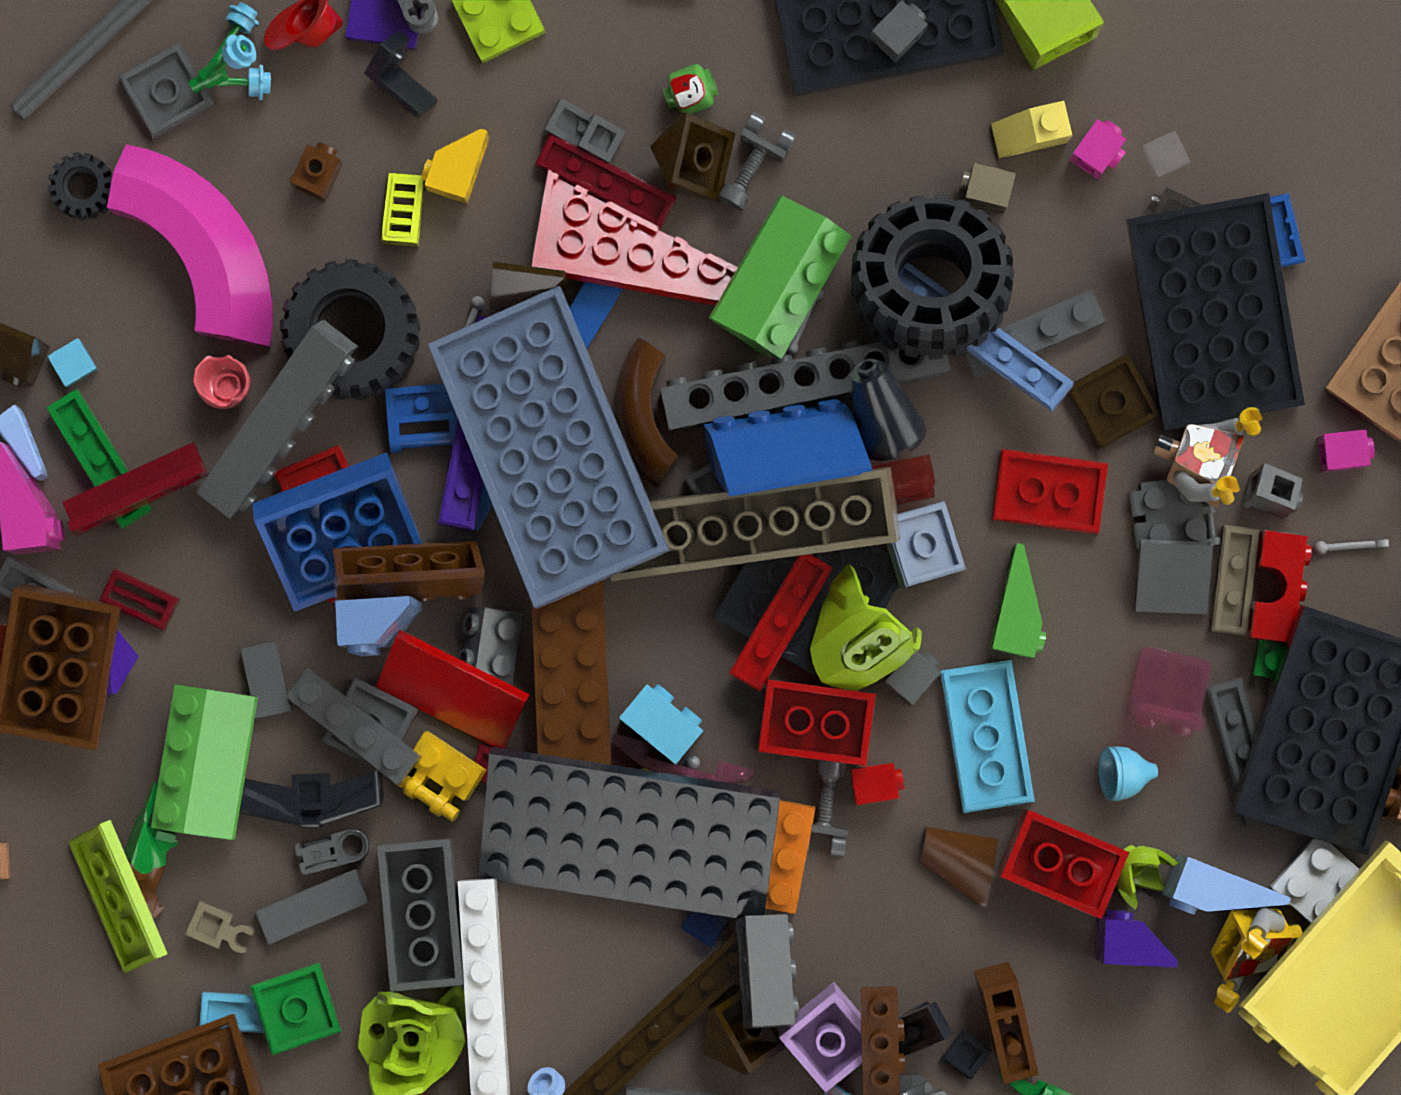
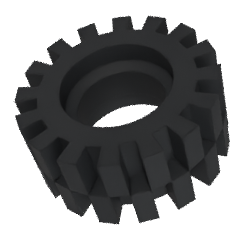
(66, 172)

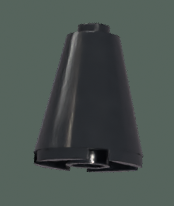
(884, 412)

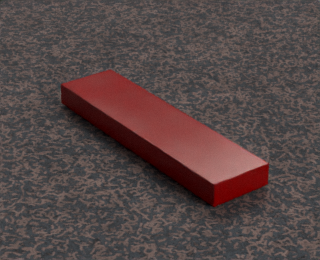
(780, 621)

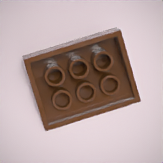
(56, 666)
(188, 1063)

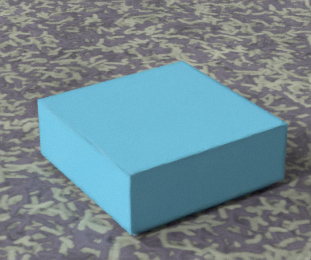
(72, 362)

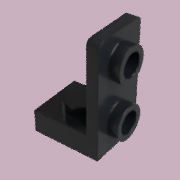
(388, 76)

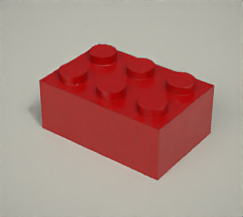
(816, 722)

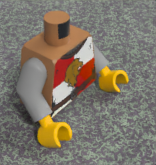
(1207, 457)

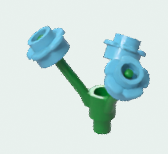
(237, 53)

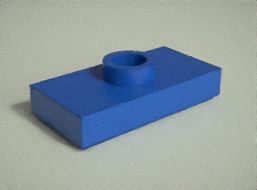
(1287, 231)

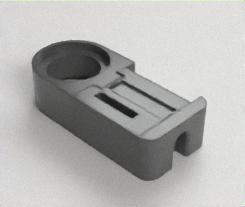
(329, 853)

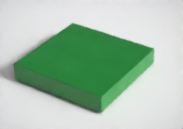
(295, 1008)

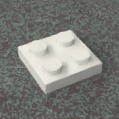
(1314, 878)

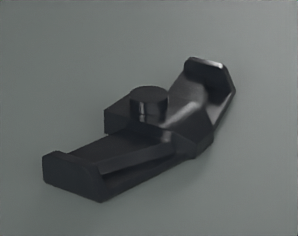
(312, 798)

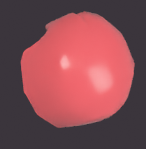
(222, 382)

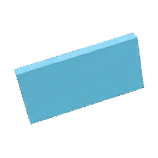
(987, 736)

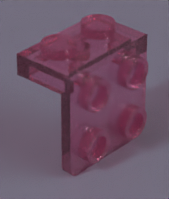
(1169, 691)

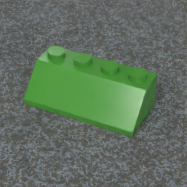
(780, 277)
(204, 762)

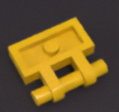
(446, 767)

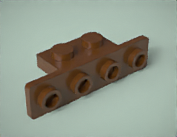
(880, 1041)

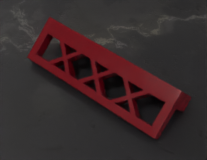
(135, 489)

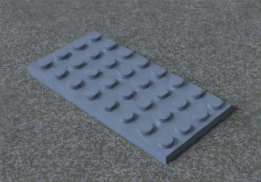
(548, 447)

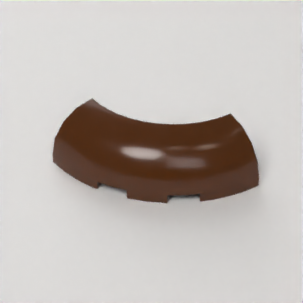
(635, 415)

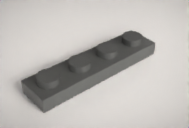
(1049, 327)
(353, 726)

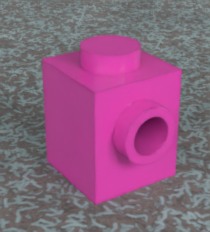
(1099, 148)

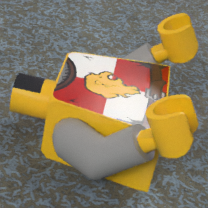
(1249, 945)

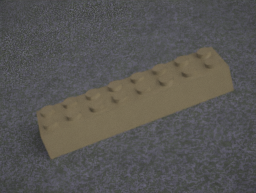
(773, 523)

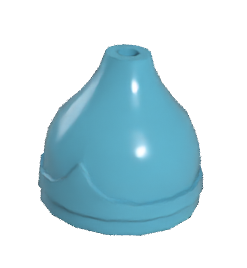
(1123, 773)

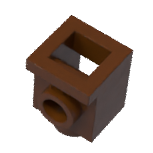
(318, 183)

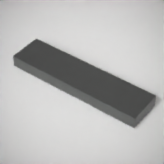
(1234, 728)

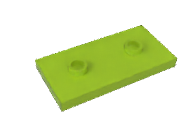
(117, 896)

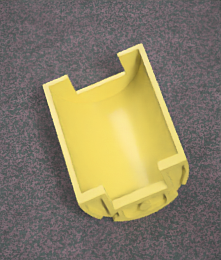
(1339, 984)

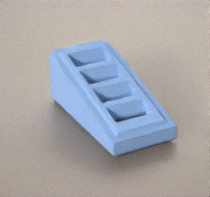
(20, 439)

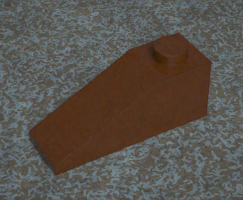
(1006, 1021)

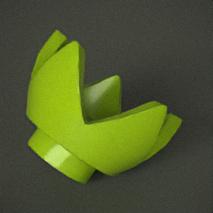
(1142, 871)

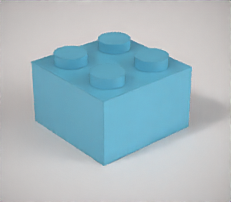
(662, 723)

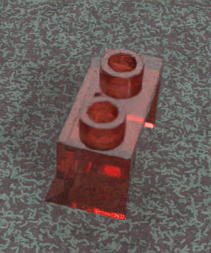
(911, 478)

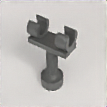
(735, 194)
(830, 773)

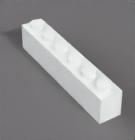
(483, 987)

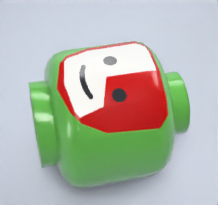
(691, 89)

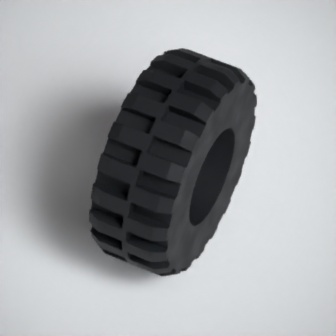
(938, 230)

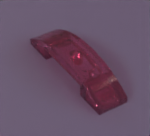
(640, 752)

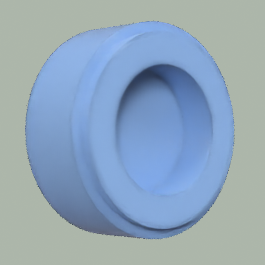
(546, 1082)

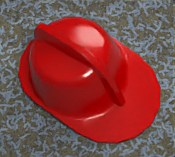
(303, 22)

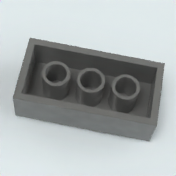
(421, 914)

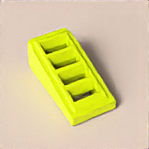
(396, 237)

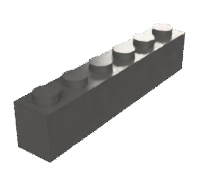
(277, 419)

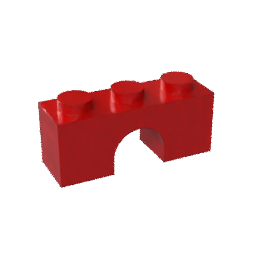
(1285, 557)

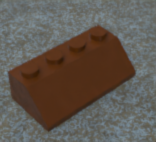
(408, 570)

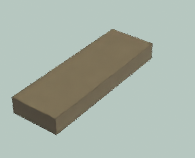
(1234, 580)

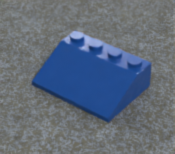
(785, 447)
(339, 510)

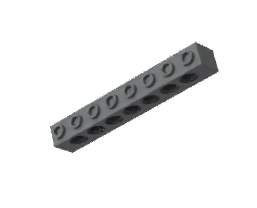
(683, 416)

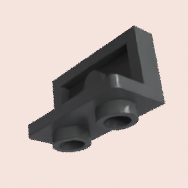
(491, 641)

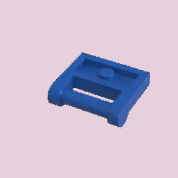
(419, 405)

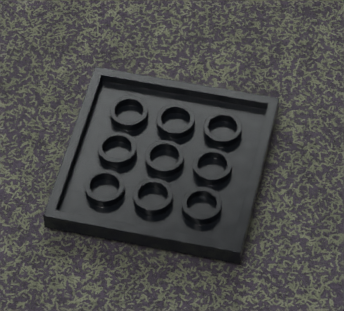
(762, 579)

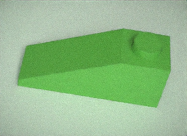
(1018, 616)

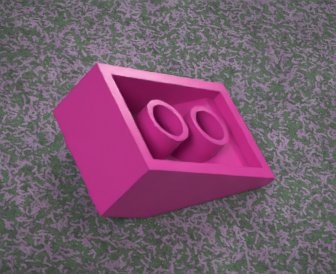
(25, 513)

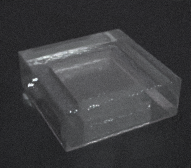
(1165, 154)

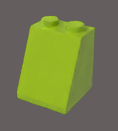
(1050, 26)

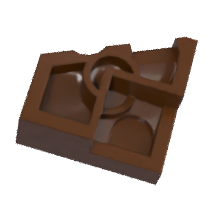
(961, 860)

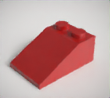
(1062, 863)

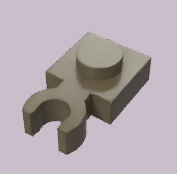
(214, 926)

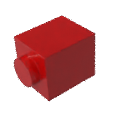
(876, 783)

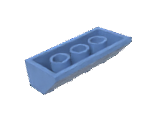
(373, 623)

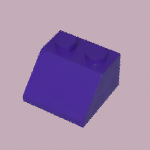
(1129, 942)

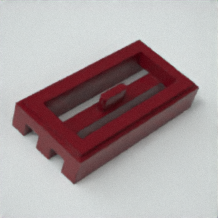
(167, 612)

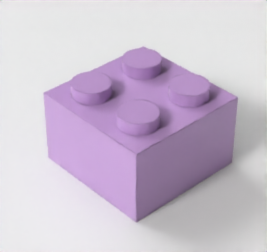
(826, 1037)

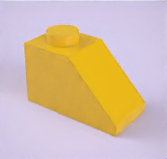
(456, 167)

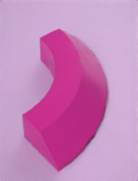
(208, 236)

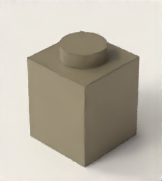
(987, 187)

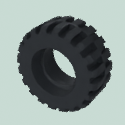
(375, 286)

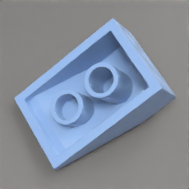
(1204, 887)

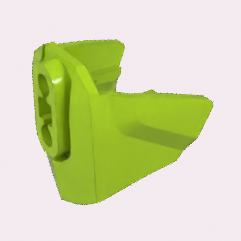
(849, 638)
(395, 1059)

